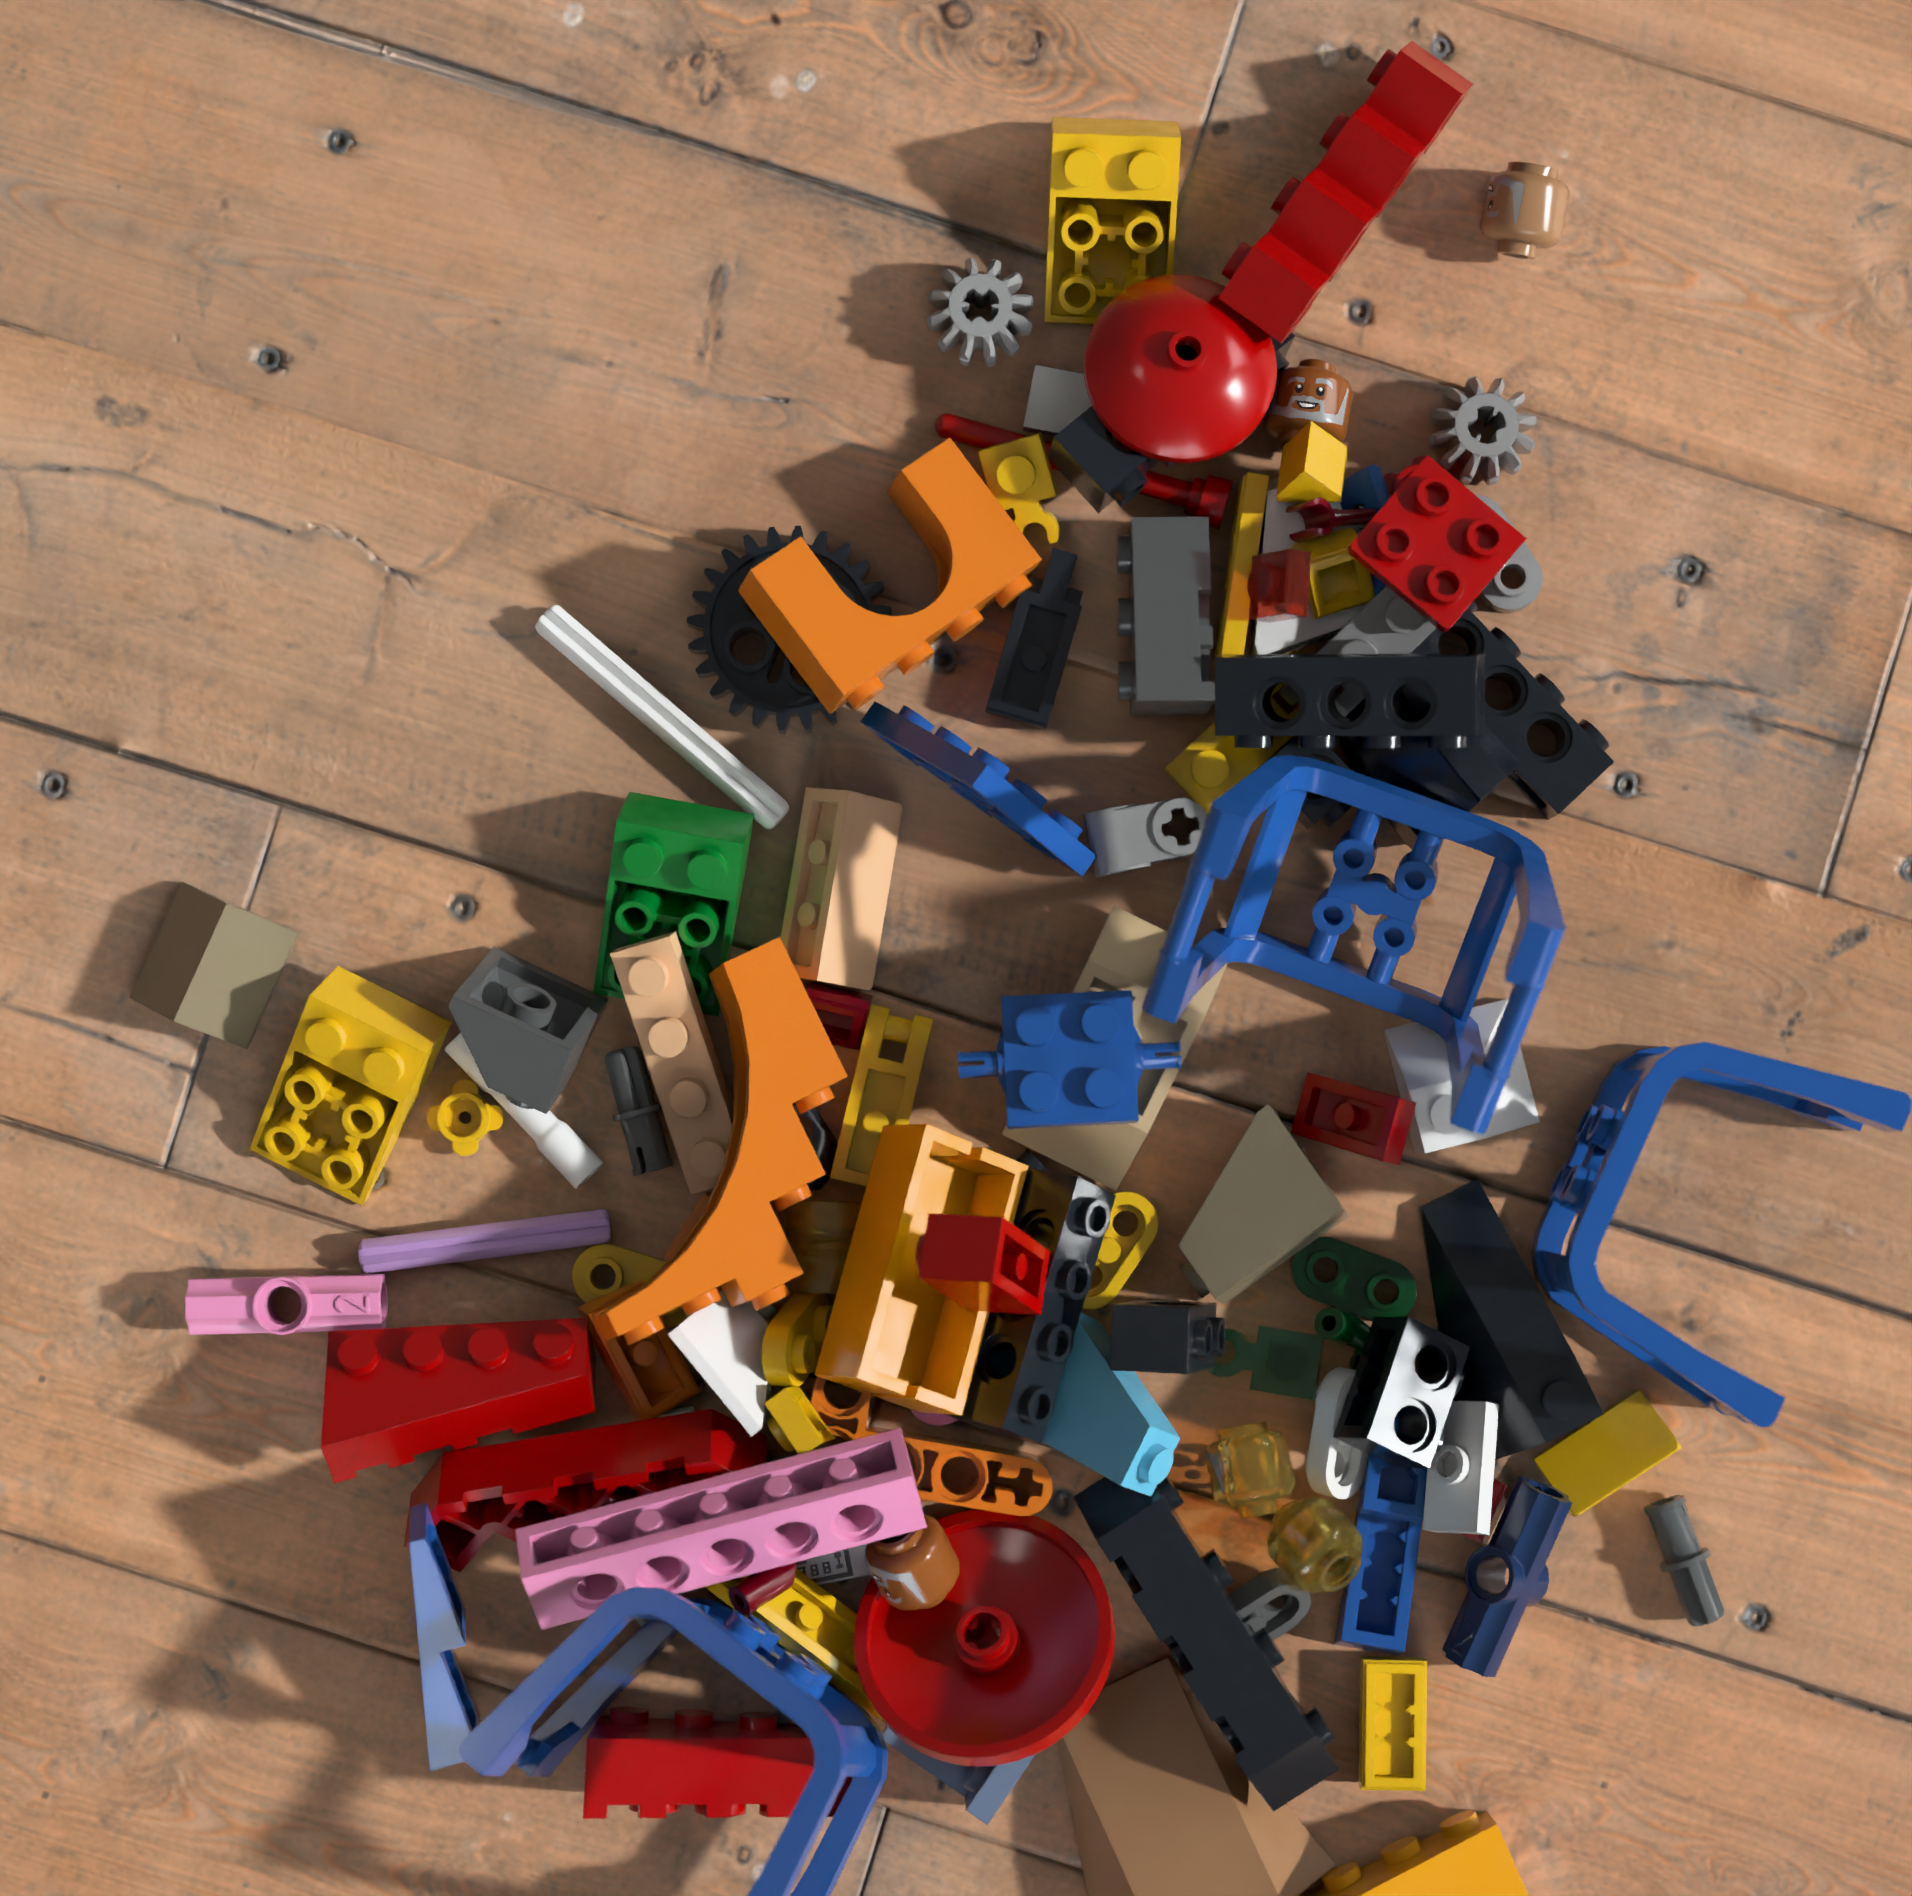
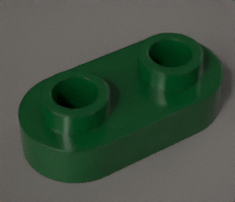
(1354, 1279)

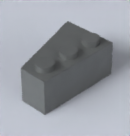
(1166, 616)

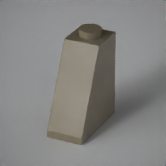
(1258, 1212)

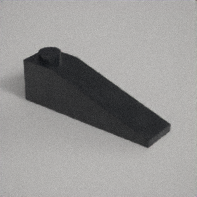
(1497, 1311)

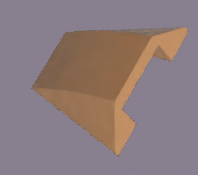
(1169, 1806)

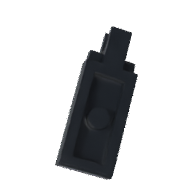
(1037, 645)

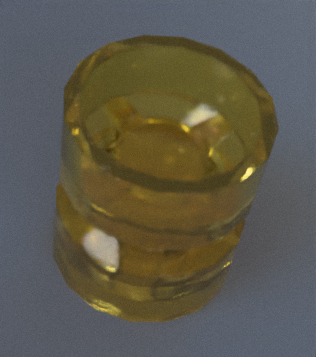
(823, 1241)

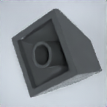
(524, 1027)

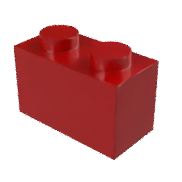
(983, 1263)

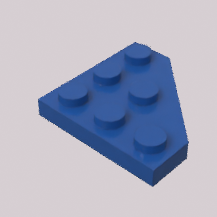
(981, 782)

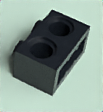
(1390, 1387)

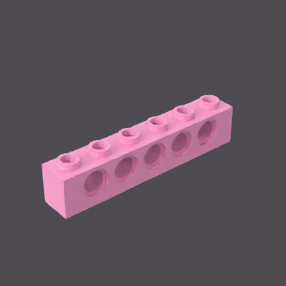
(721, 1527)

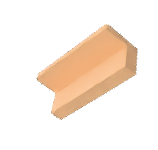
(840, 886)

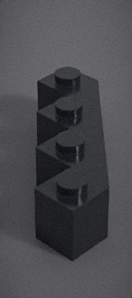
(1216, 1649)

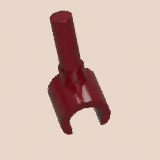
(1321, 518)

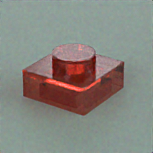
(1279, 585)

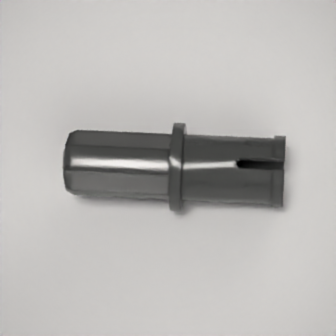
(637, 1110)
(1685, 1560)

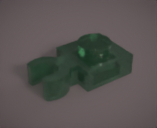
(1280, 1361)

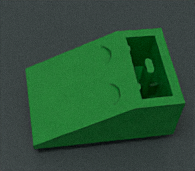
(677, 872)

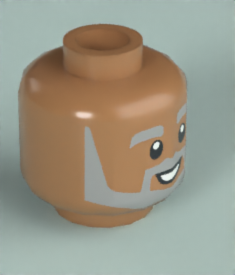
(1524, 209)

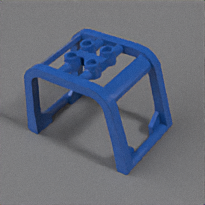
(1517, 870)
(1604, 1159)
(839, 1728)

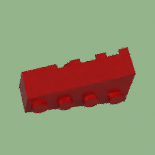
(449, 1385)
(698, 1763)

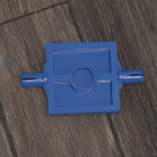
(1069, 1059)

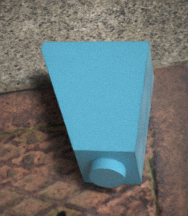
(1109, 1416)

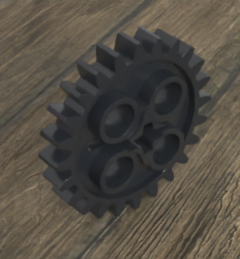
(730, 617)

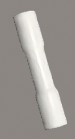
(552, 1136)

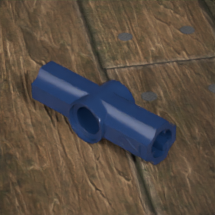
(1490, 1606)

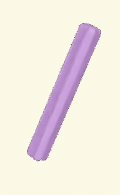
(485, 1241)

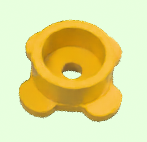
(446, 1117)

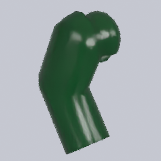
(1344, 1329)

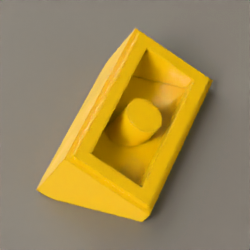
(1607, 1452)

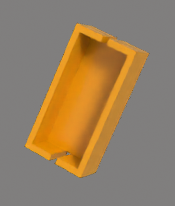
(887, 1324)

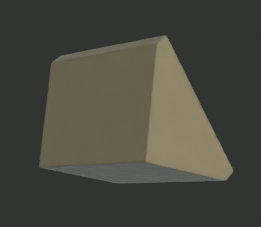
(214, 966)

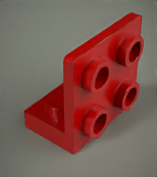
(1435, 544)

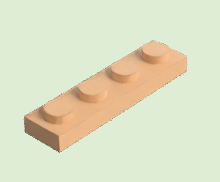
(678, 1054)

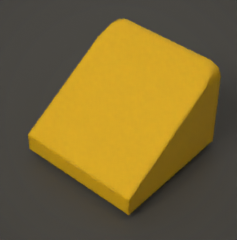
(1335, 576)

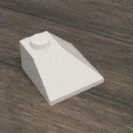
(1424, 1078)
(727, 1353)

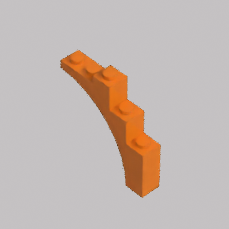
(738, 1242)

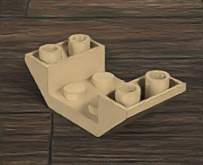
(1121, 962)

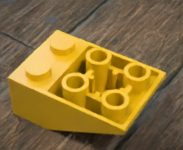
(1108, 211)
(348, 1083)

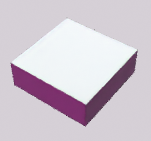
(1054, 400)

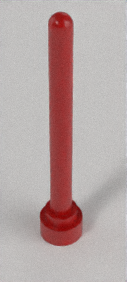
(1200, 498)

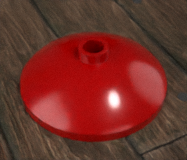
(1171, 404)

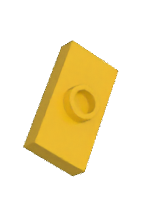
(1392, 1723)

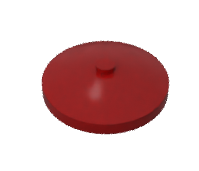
(1005, 1653)

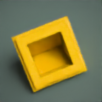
(1312, 467)

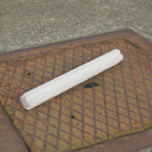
(662, 716)

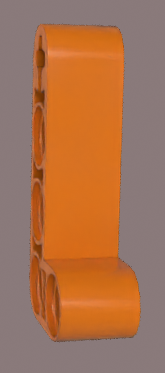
(933, 1452)

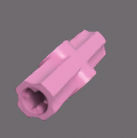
(247, 1306)

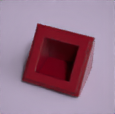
(841, 1013)

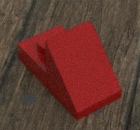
(1353, 1118)

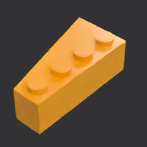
(1458, 1861)

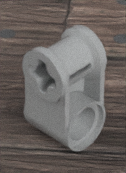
(1133, 838)

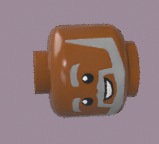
(1307, 395)
(914, 1567)

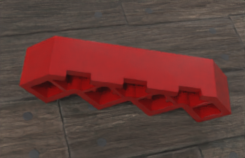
(1347, 190)
(574, 1472)

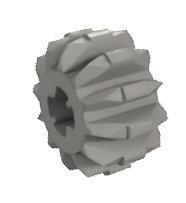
(980, 290)
(1495, 410)

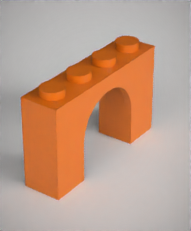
(849, 649)

